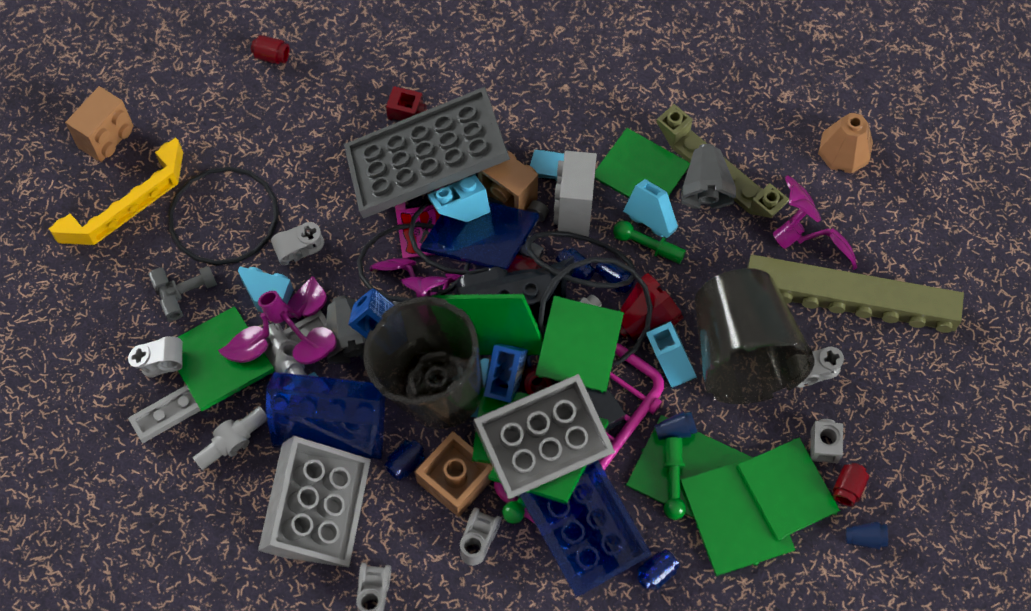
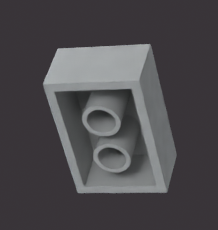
(574, 192)

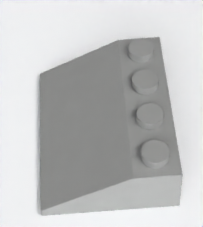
(543, 436)
(314, 503)

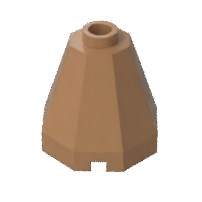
(847, 144)

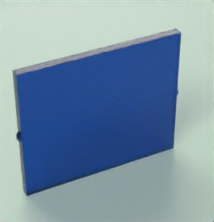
(485, 241)

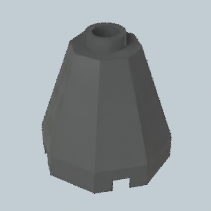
(708, 180)
(349, 341)

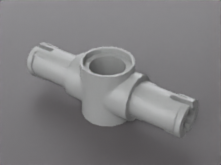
(283, 351)
(230, 437)

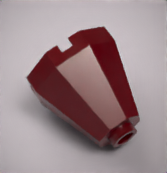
(635, 309)

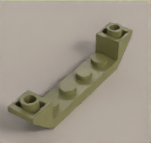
(756, 201)

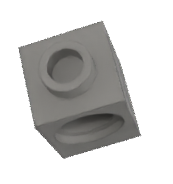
(826, 452)

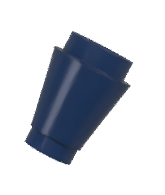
(678, 426)
(868, 535)

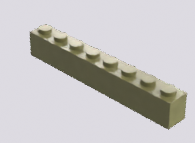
(864, 294)

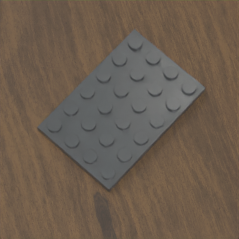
(425, 152)

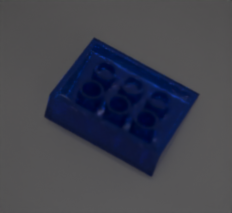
(327, 412)
(589, 534)

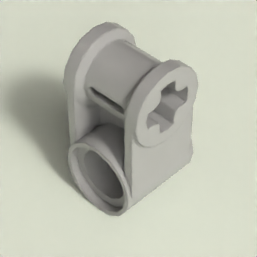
(295, 244)
(157, 356)
(822, 369)
(481, 532)
(373, 585)

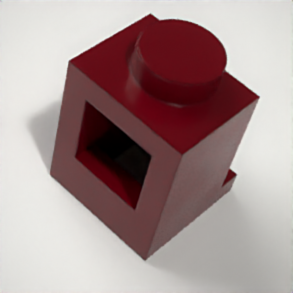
(404, 104)

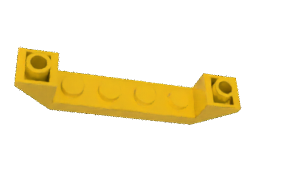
(69, 231)

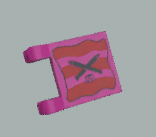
(404, 216)

